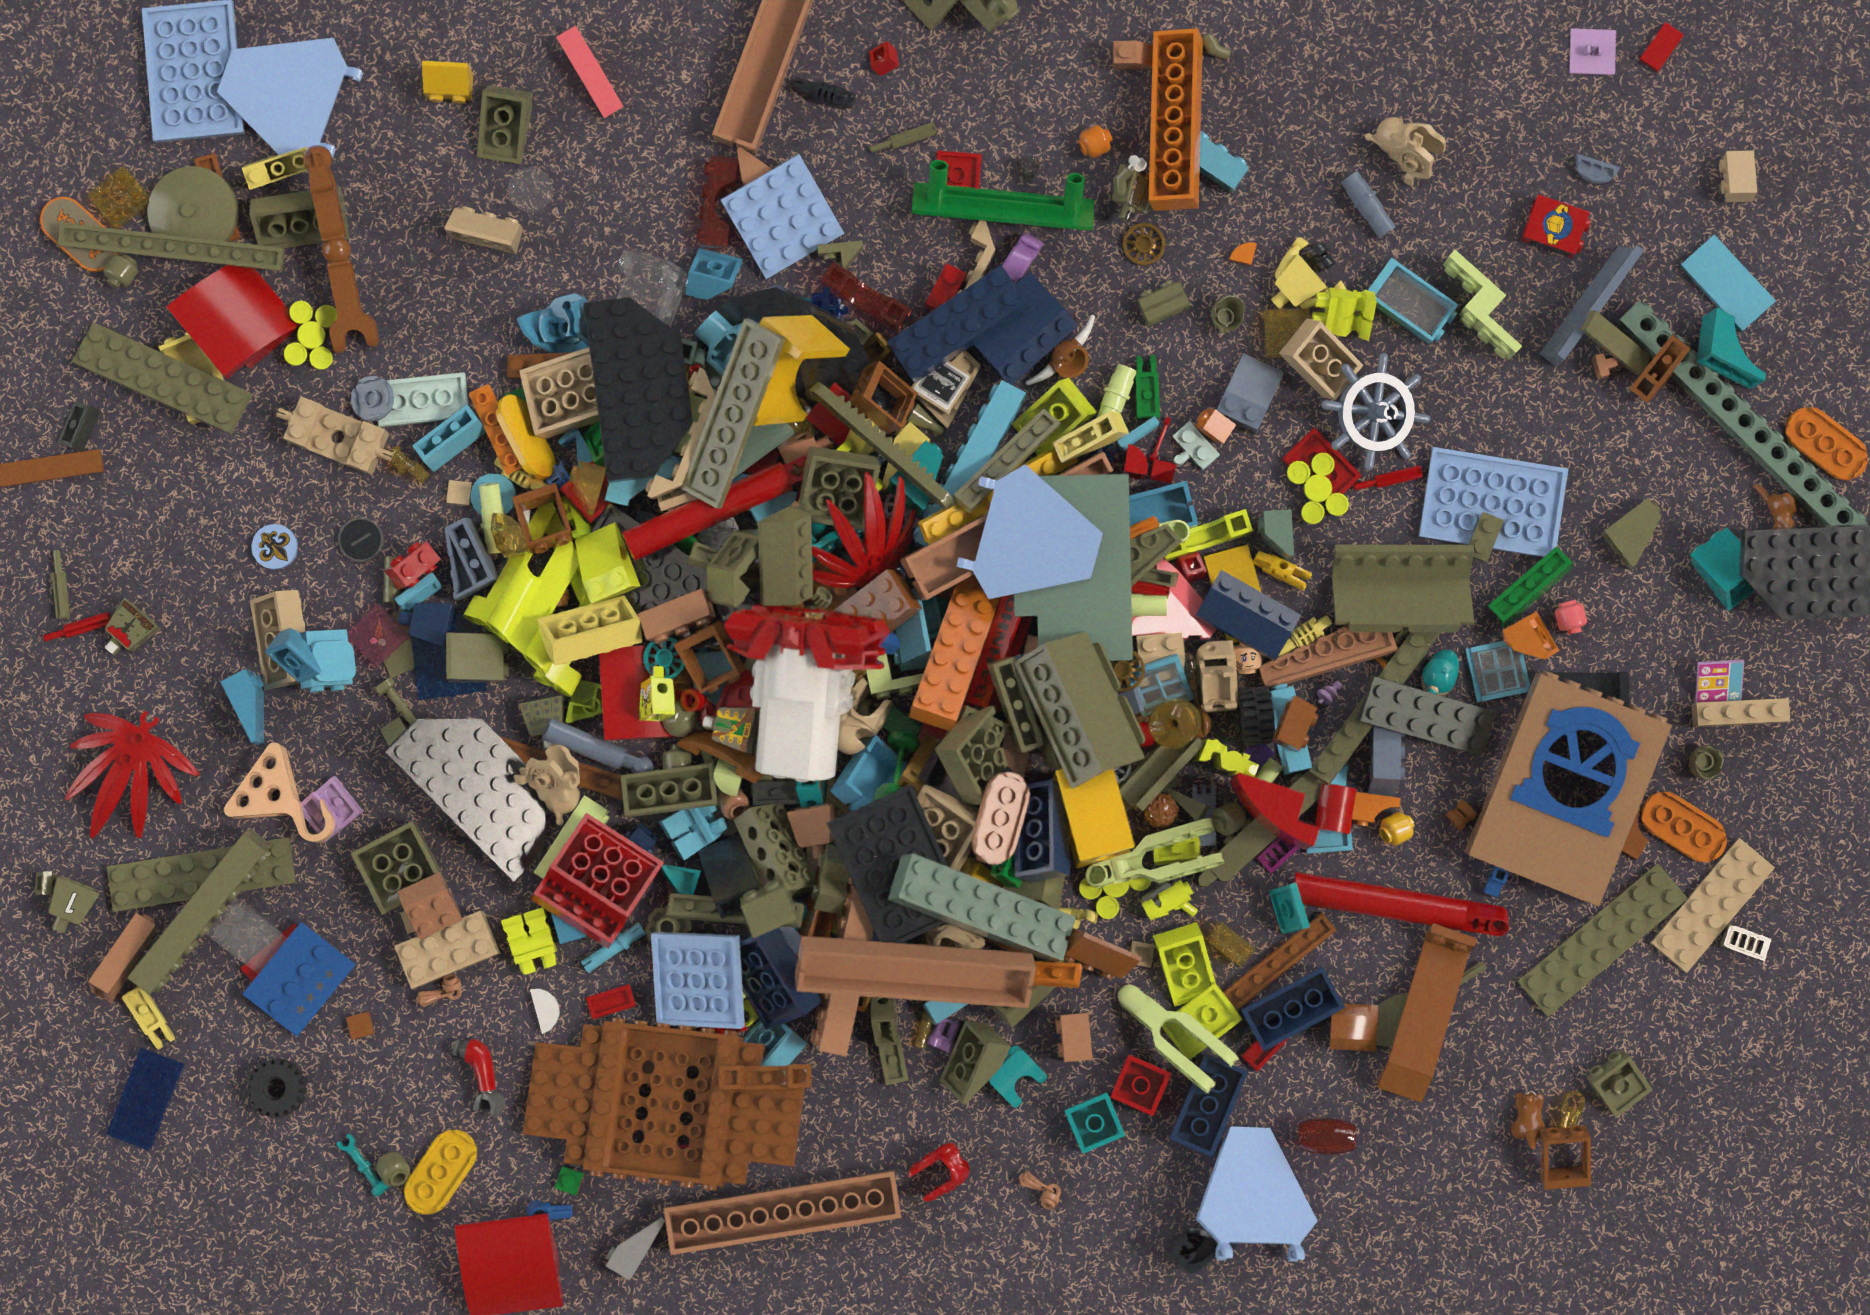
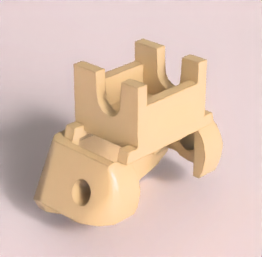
(1218, 682)

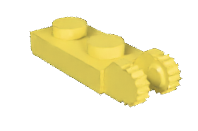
(147, 1015)

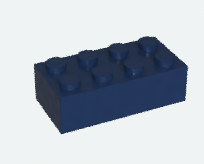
(1044, 836)
(1206, 1114)

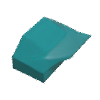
(934, 613)

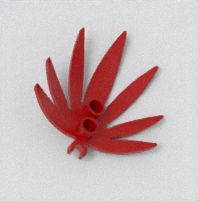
(875, 552)
(131, 752)

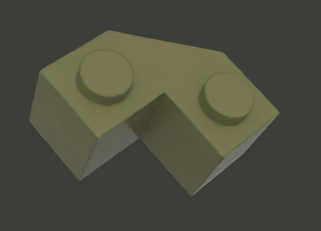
(832, 880)

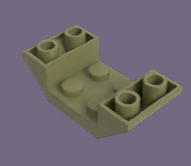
(727, 567)

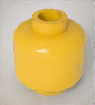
(1396, 828)

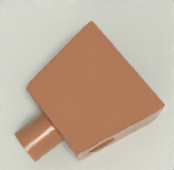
(798, 446)
(811, 827)

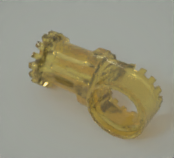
(404, 464)
(1569, 1114)

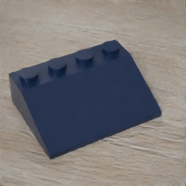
(1027, 336)
(769, 979)

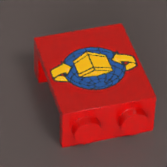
(1556, 225)

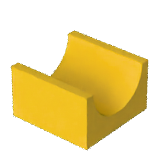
(804, 340)
(1095, 819)

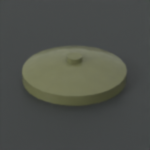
(193, 205)

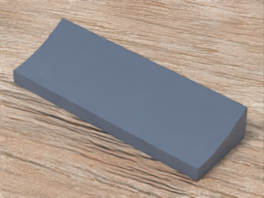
(1592, 299)

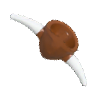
(1067, 357)

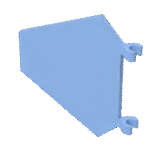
(286, 90)
(1031, 538)
(1254, 1196)

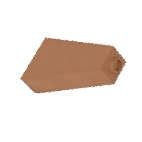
(122, 958)

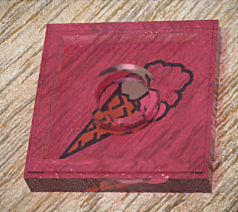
(377, 635)

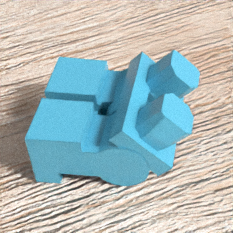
(703, 828)

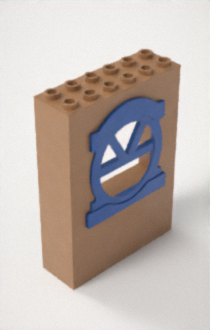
(1535, 834)

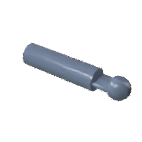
(594, 747)

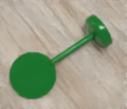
(902, 743)

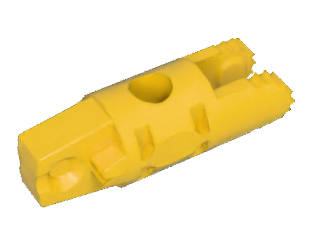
(1282, 569)

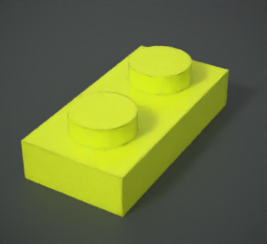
(1178, 852)

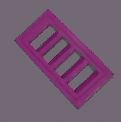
(1279, 861)

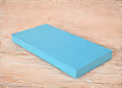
(1727, 282)

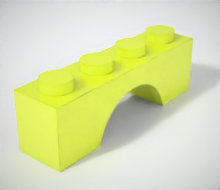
(1213, 534)

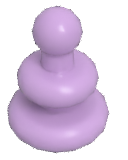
(1325, 696)

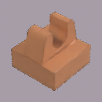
(1603, 365)

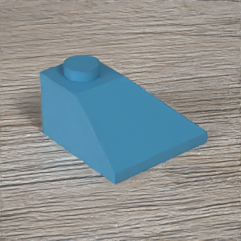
(711, 274)
(293, 655)

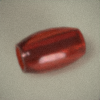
(1326, 1136)

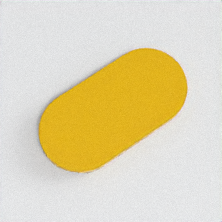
(531, 451)
(440, 1172)

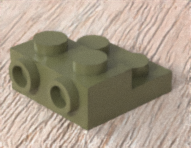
(1618, 1082)

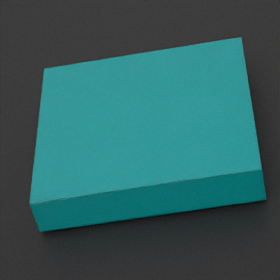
(1289, 908)

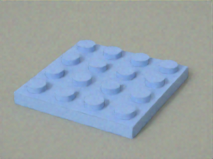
(782, 216)
(698, 979)

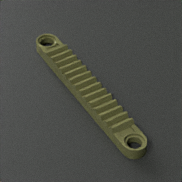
(881, 444)

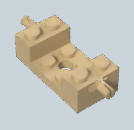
(313, 428)

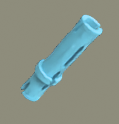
(622, 941)

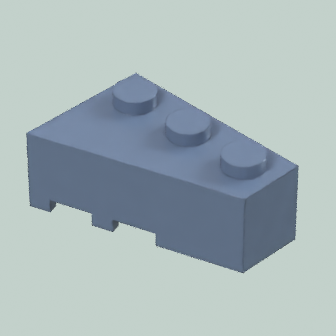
(469, 559)
(1385, 761)

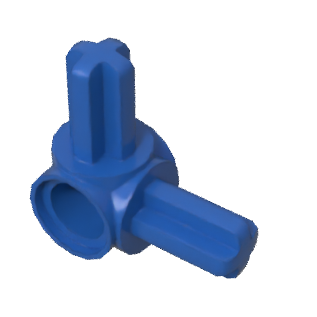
(553, 1211)

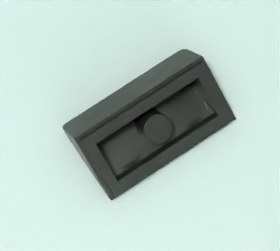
(78, 426)

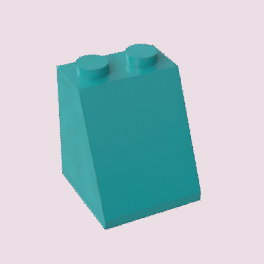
(930, 457)
(1719, 566)

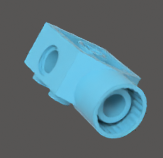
(720, 338)

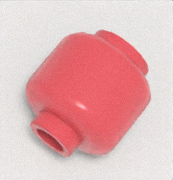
(1570, 616)

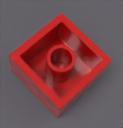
(1140, 1085)

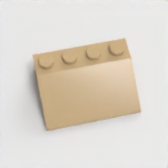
(561, 394)
(951, 824)

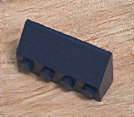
(1248, 615)
(1292, 1008)

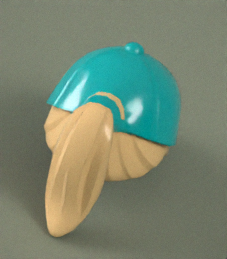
(1440, 673)

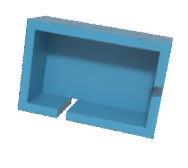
(1165, 504)
(866, 773)

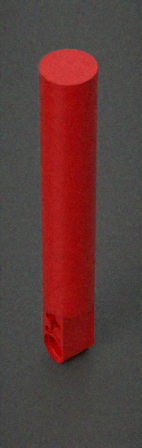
(699, 515)
(1401, 904)

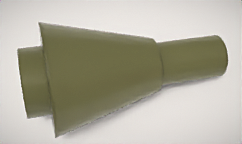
(920, 418)

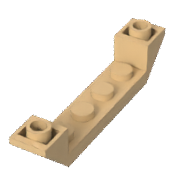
(982, 238)
(660, 486)

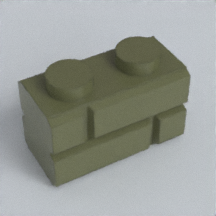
(1163, 302)

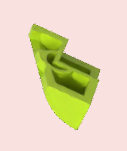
(577, 520)
(585, 701)

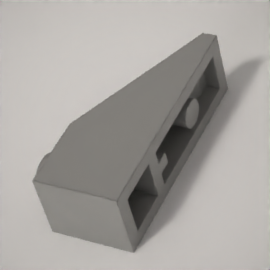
(630, 1253)

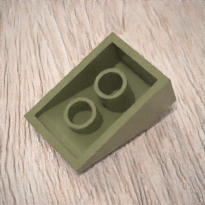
(504, 124)
(974, 1060)

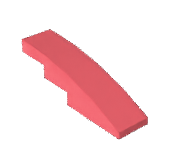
(589, 71)

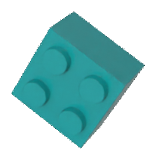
(1094, 1122)

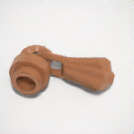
(450, 984)
(1048, 1199)

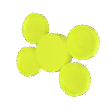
(310, 335)
(1317, 488)
(1107, 906)

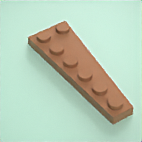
(1327, 654)

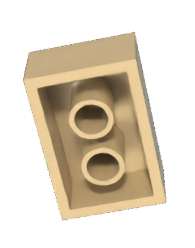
(1319, 358)

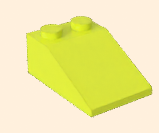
(1064, 404)
(605, 564)
(1184, 962)

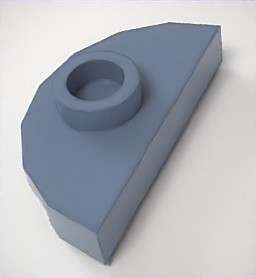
(1594, 170)

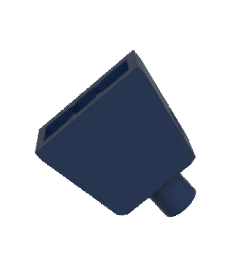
(429, 622)

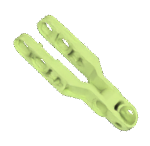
(1130, 866)
(1154, 1016)

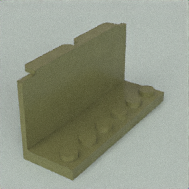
(1402, 587)
(1081, 707)

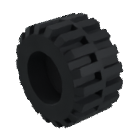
(1255, 715)

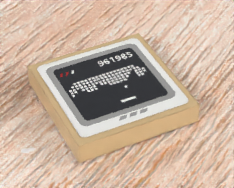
(943, 386)

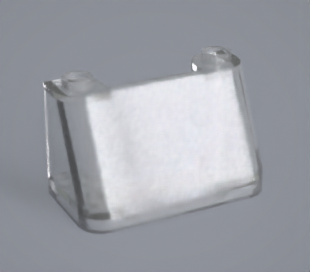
(652, 283)

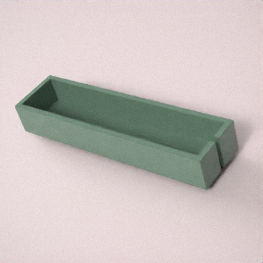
(981, 907)

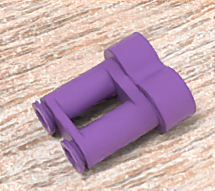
(941, 1042)

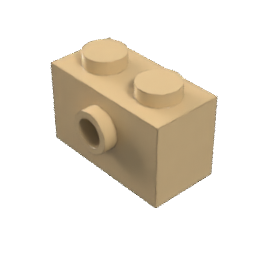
(1738, 176)

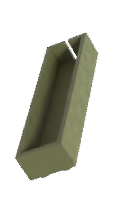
(201, 909)

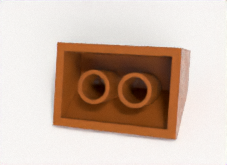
(1099, 954)

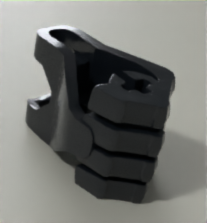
(1193, 1259)

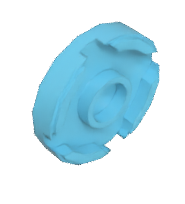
(506, 489)

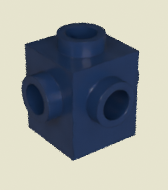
(641, 836)

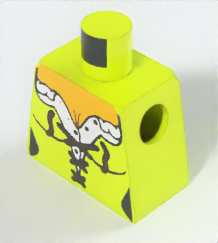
(656, 696)

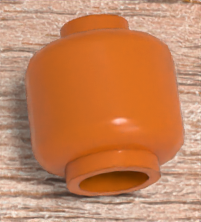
(1095, 141)

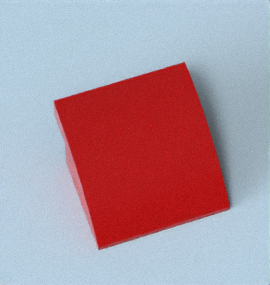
(234, 318)
(621, 681)
(1275, 809)
(597, 880)
(509, 1265)

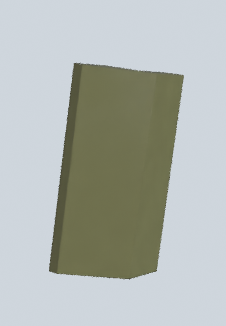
(1155, 773)

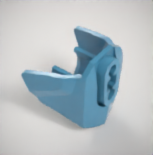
(558, 327)

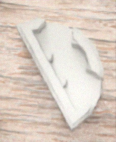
(546, 1009)

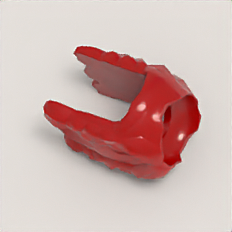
(950, 1156)

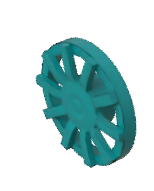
(664, 658)

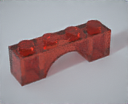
(721, 174)
(855, 292)

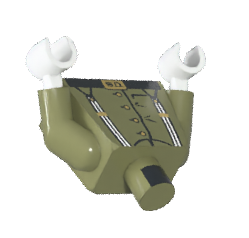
(1132, 189)

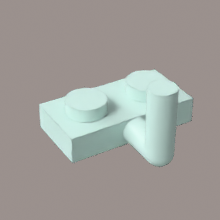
(1194, 446)

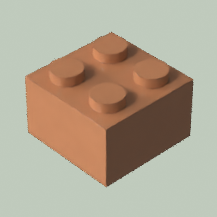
(429, 905)
(1074, 1037)

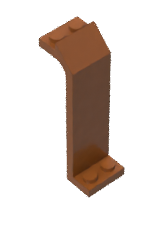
(1426, 1013)

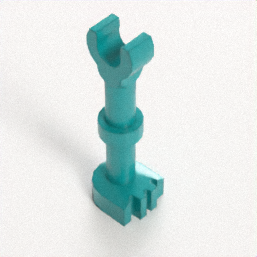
(364, 1166)

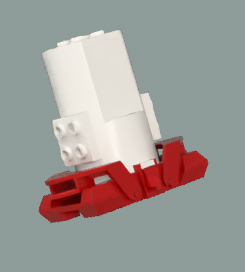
(803, 681)

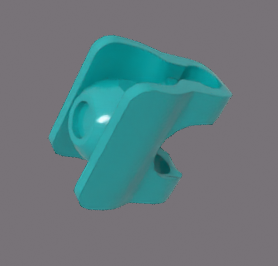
(1015, 1066)

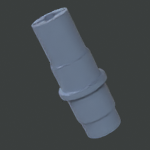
(1368, 204)

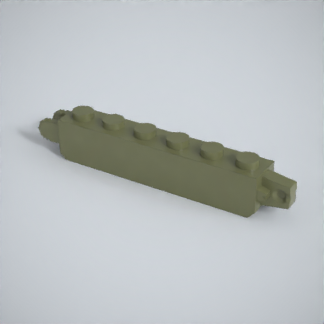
(1255, 837)

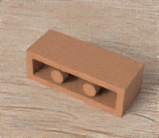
(677, 616)

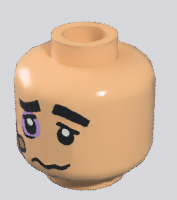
(1247, 659)

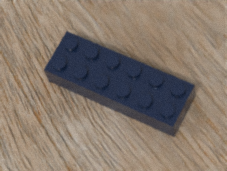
(958, 324)

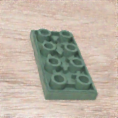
(762, 441)

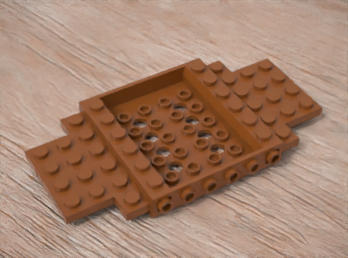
(594, 1094)

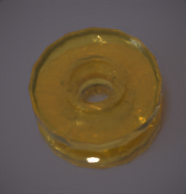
(1187, 718)

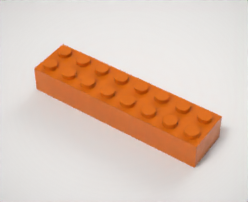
(1175, 119)
(954, 655)

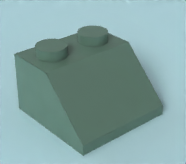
(1277, 531)

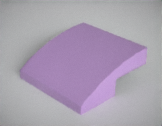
(339, 803)

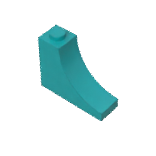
(1722, 352)

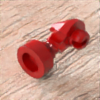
(694, 701)

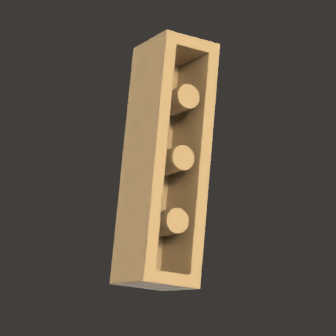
(1740, 712)

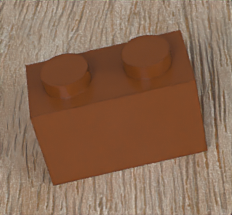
(1294, 724)

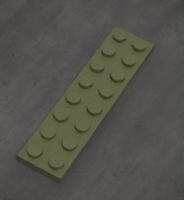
(162, 378)
(733, 413)
(180, 876)
(1602, 940)

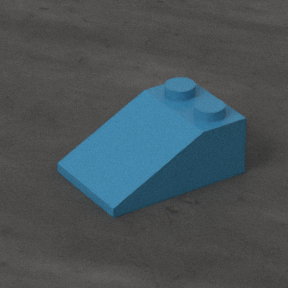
(248, 702)

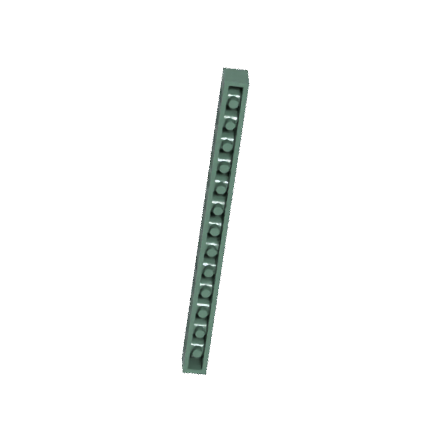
(1743, 435)

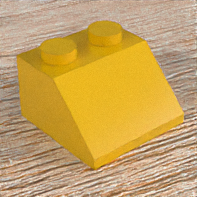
(447, 81)

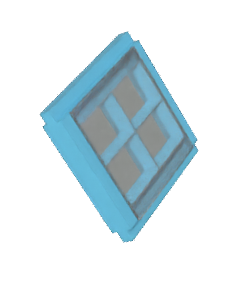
(1497, 671)
(1162, 681)

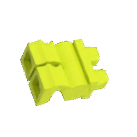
(1340, 311)
(1225, 760)
(528, 947)

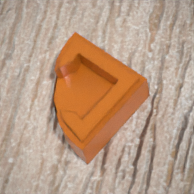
(1244, 253)

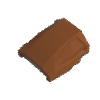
(1355, 1028)

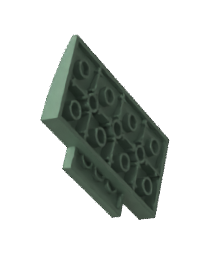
(1104, 601)

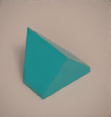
(681, 879)

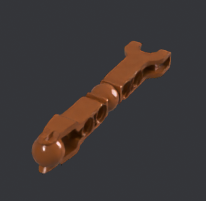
(337, 252)

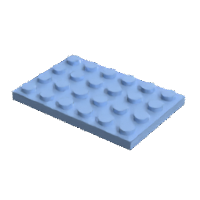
(185, 63)
(1518, 492)

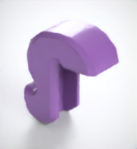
(1022, 256)

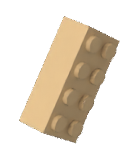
(447, 950)

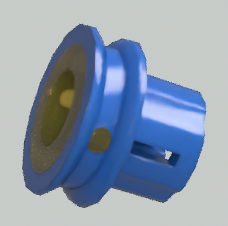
(561, 474)

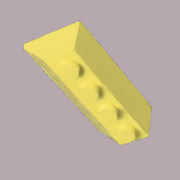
(590, 630)

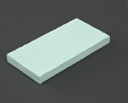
(426, 399)

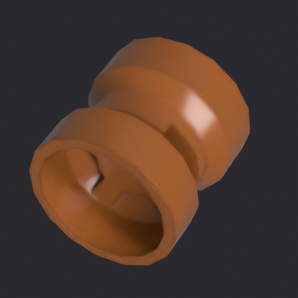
(1461, 815)

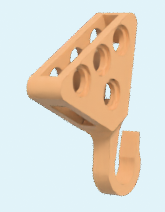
(261, 801)

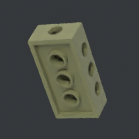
(775, 849)

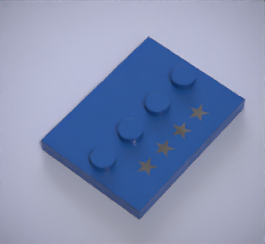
(299, 978)

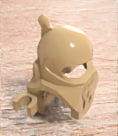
(1410, 151)
(856, 726)
(553, 780)
(953, 936)

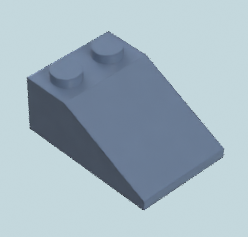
(1250, 392)

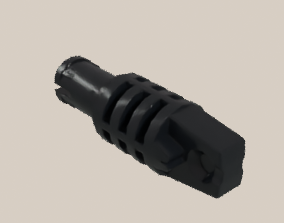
(826, 93)

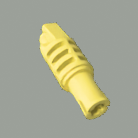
(522, 478)
(1306, 634)

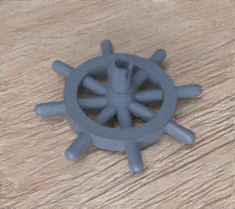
(1376, 411)

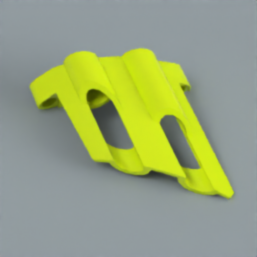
(522, 598)

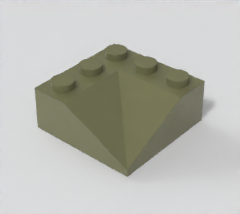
(836, 478)
(395, 864)

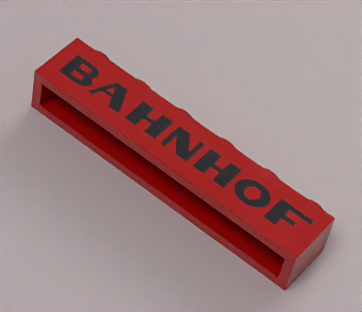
(1004, 640)

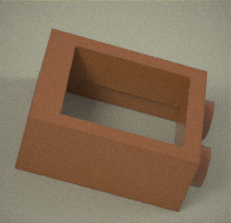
(865, 387)
(535, 499)
(696, 672)
(1569, 1176)

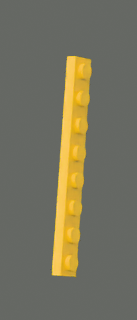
(955, 516)

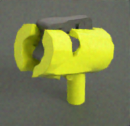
(1168, 897)

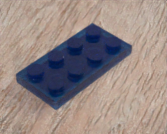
(145, 1099)

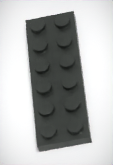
(1426, 715)

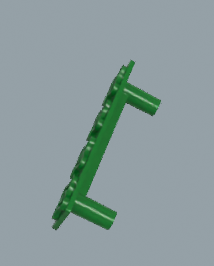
(1011, 207)

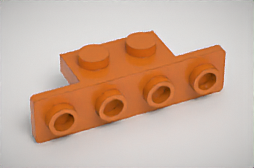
(486, 406)

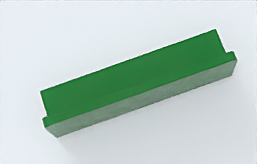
(1530, 586)

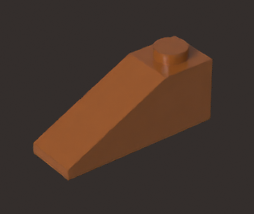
(1660, 369)

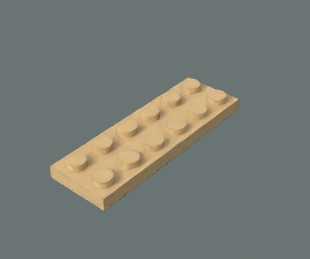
(1712, 905)

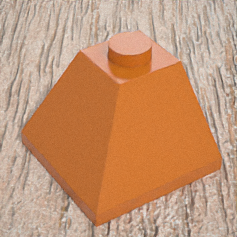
(1530, 637)

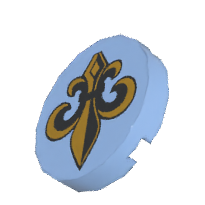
(274, 546)

